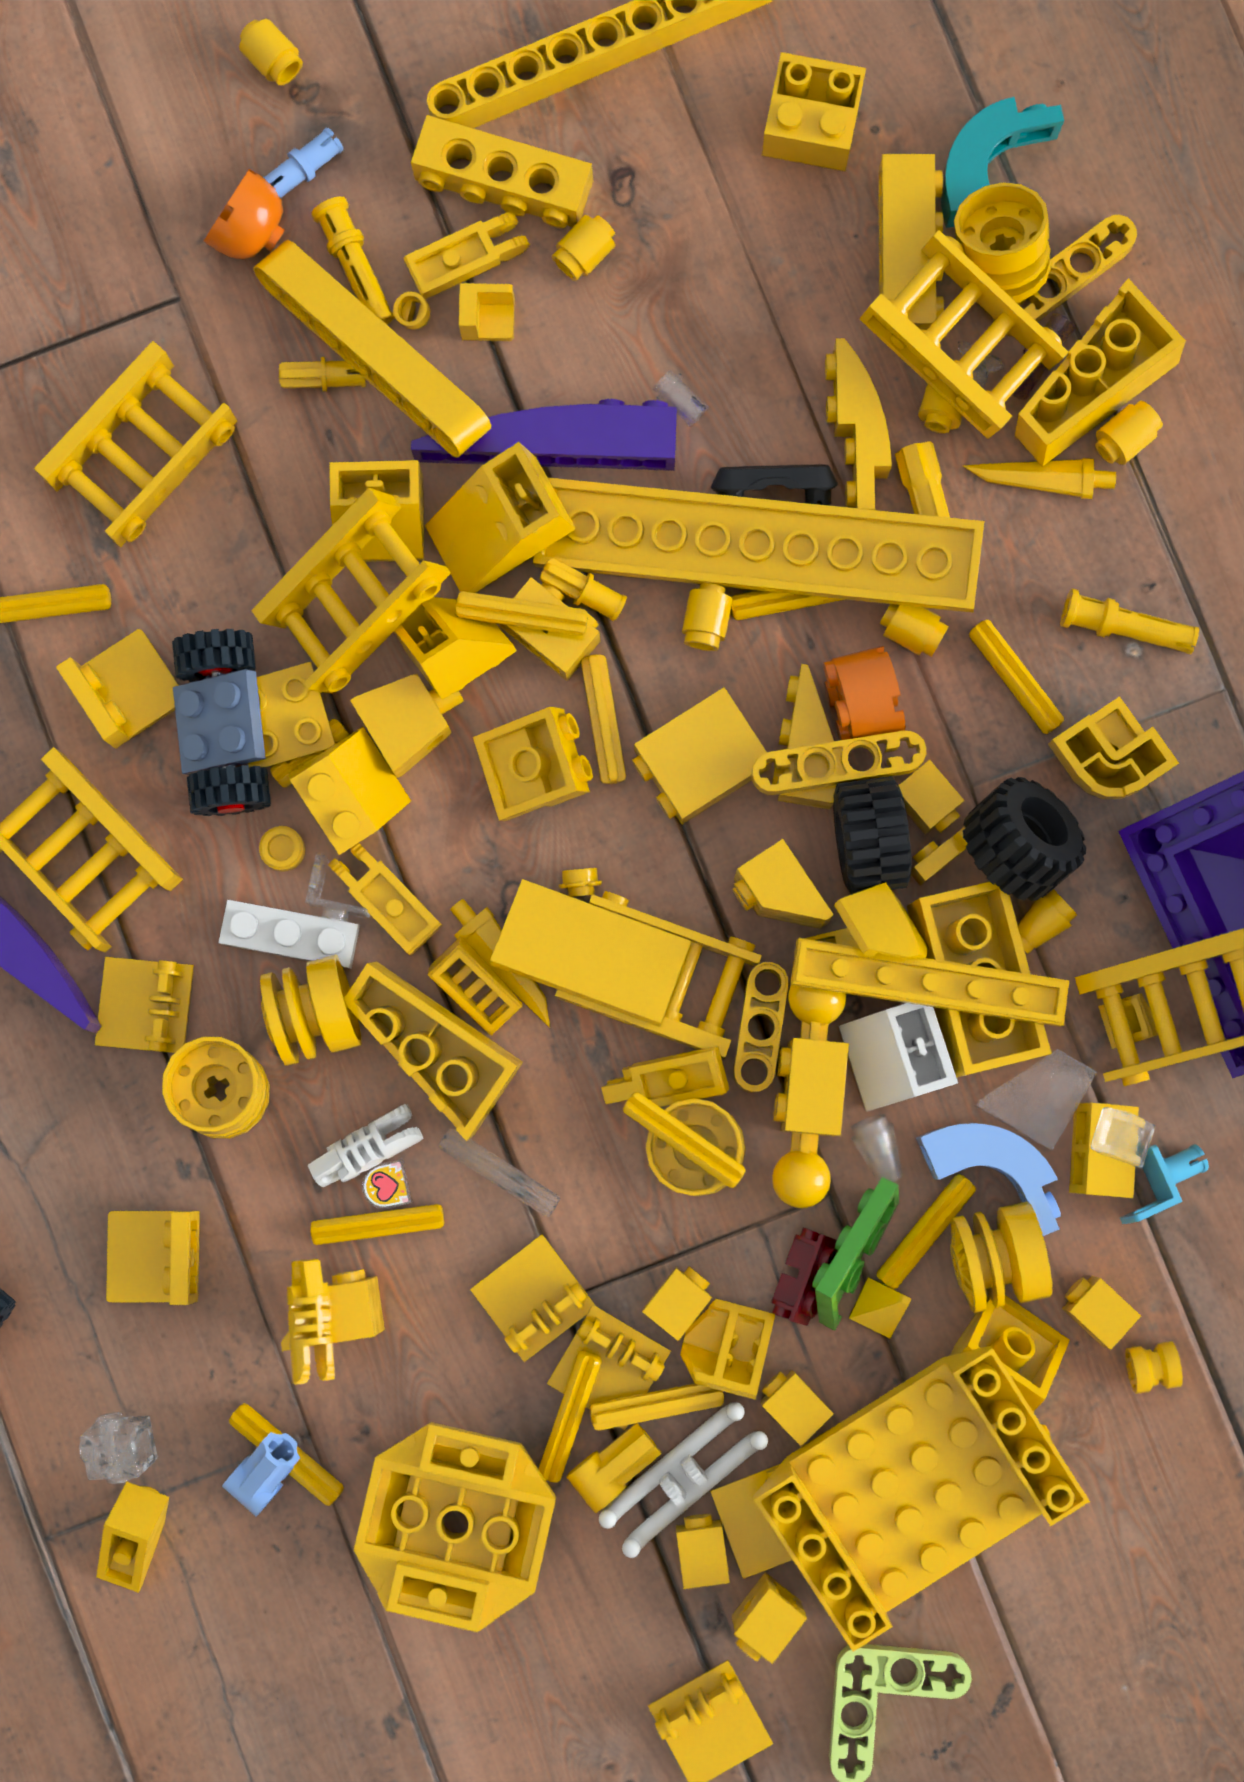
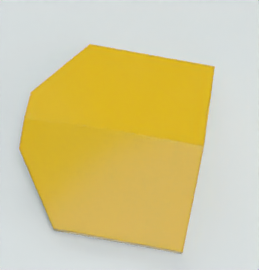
(881, 924)
(728, 1347)

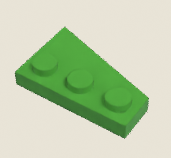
(845, 1269)

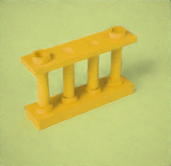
(922, 348)
(123, 404)
(313, 578)
(121, 841)
(1150, 974)
(708, 1032)

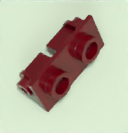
(798, 1293)

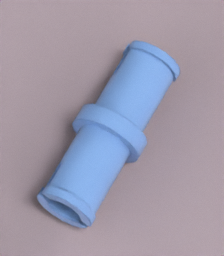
(304, 162)

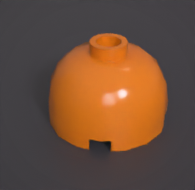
(248, 219)

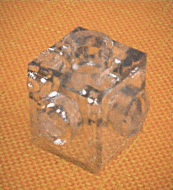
(118, 1447)

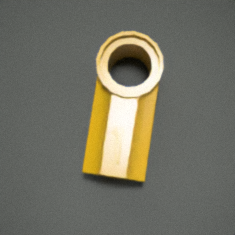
(606, 1472)

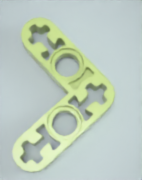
(879, 1680)

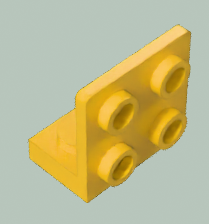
(122, 688)
(153, 1257)

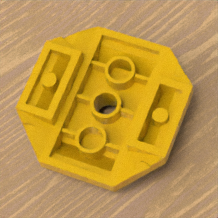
(445, 1574)

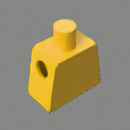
(405, 720)

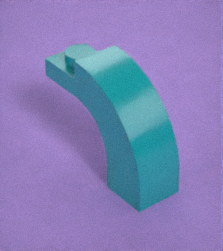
(985, 137)

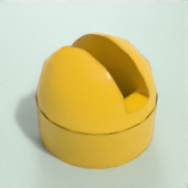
(405, 308)

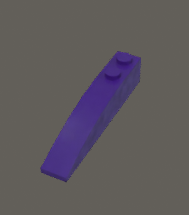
(575, 436)
(38, 968)

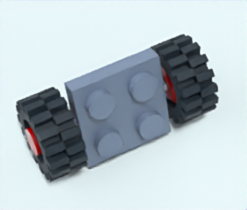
(220, 722)

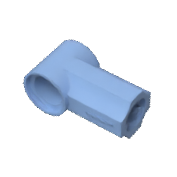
(261, 1474)

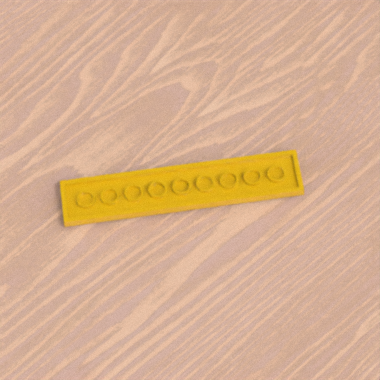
(769, 545)

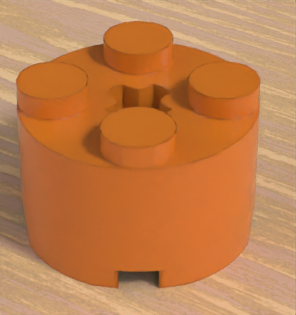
(864, 694)

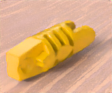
(309, 1322)

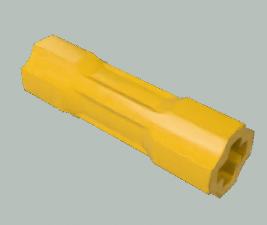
(922, 479)

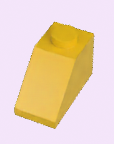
(131, 1536)

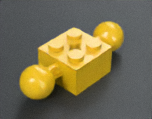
(811, 1096)

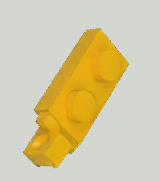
(671, 1078)

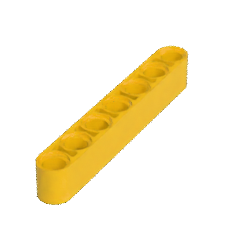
(372, 348)

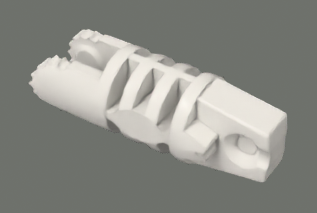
(365, 1148)

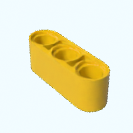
(760, 1005)

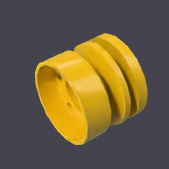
(1007, 236)
(309, 1010)
(191, 1082)
(714, 1126)
(1001, 1257)

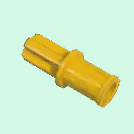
(319, 374)
(583, 588)

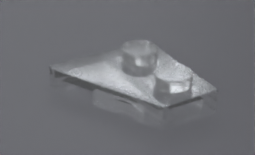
(1041, 1098)

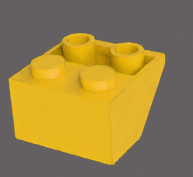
(813, 111)
(396, 478)
(451, 648)

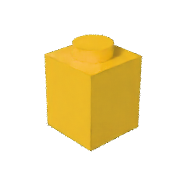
(930, 799)
(678, 1301)
(1100, 1311)
(794, 1406)
(702, 1552)

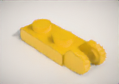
(463, 255)
(389, 902)

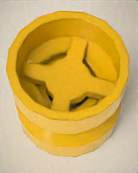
(1149, 1368)

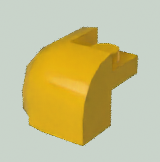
(1112, 753)

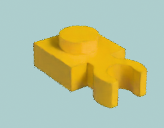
(934, 857)

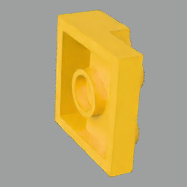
(533, 762)

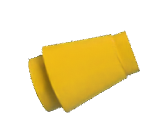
(1045, 920)

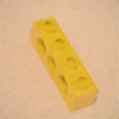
(446, 141)

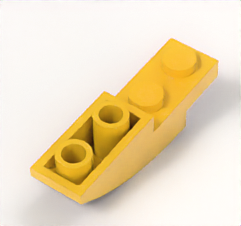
(858, 415)

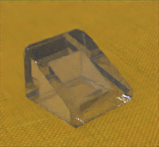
(1122, 1136)

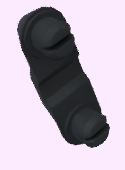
(814, 478)

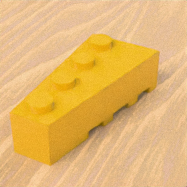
(1102, 372)

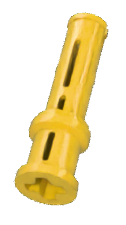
(346, 245)
(1108, 618)

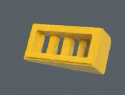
(463, 997)

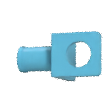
(1163, 1177)

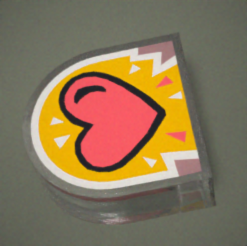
(387, 1185)

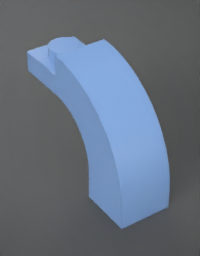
(974, 1144)

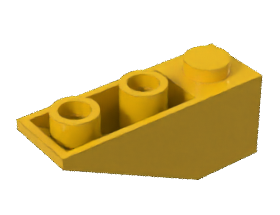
(805, 728)

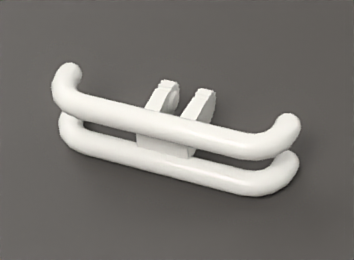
(681, 1478)

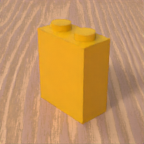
(699, 756)

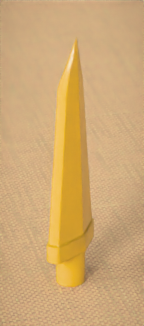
(1059, 477)
(482, 934)

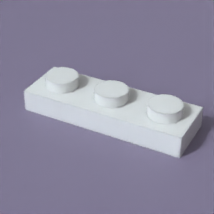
(287, 933)

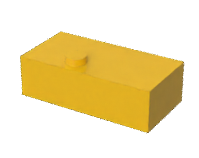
(980, 930)

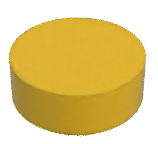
(282, 848)

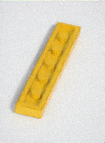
(930, 983)

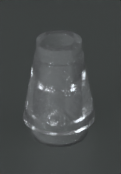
(878, 1146)

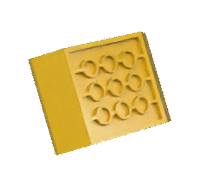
(915, 1489)

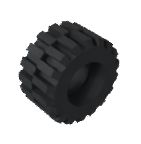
(872, 834)
(1024, 839)

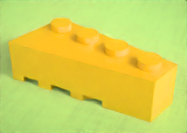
(440, 1051)

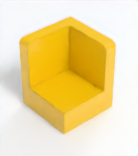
(486, 312)

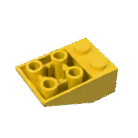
(498, 519)

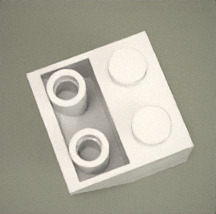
(897, 1055)

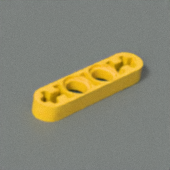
(1072, 281)
(839, 768)

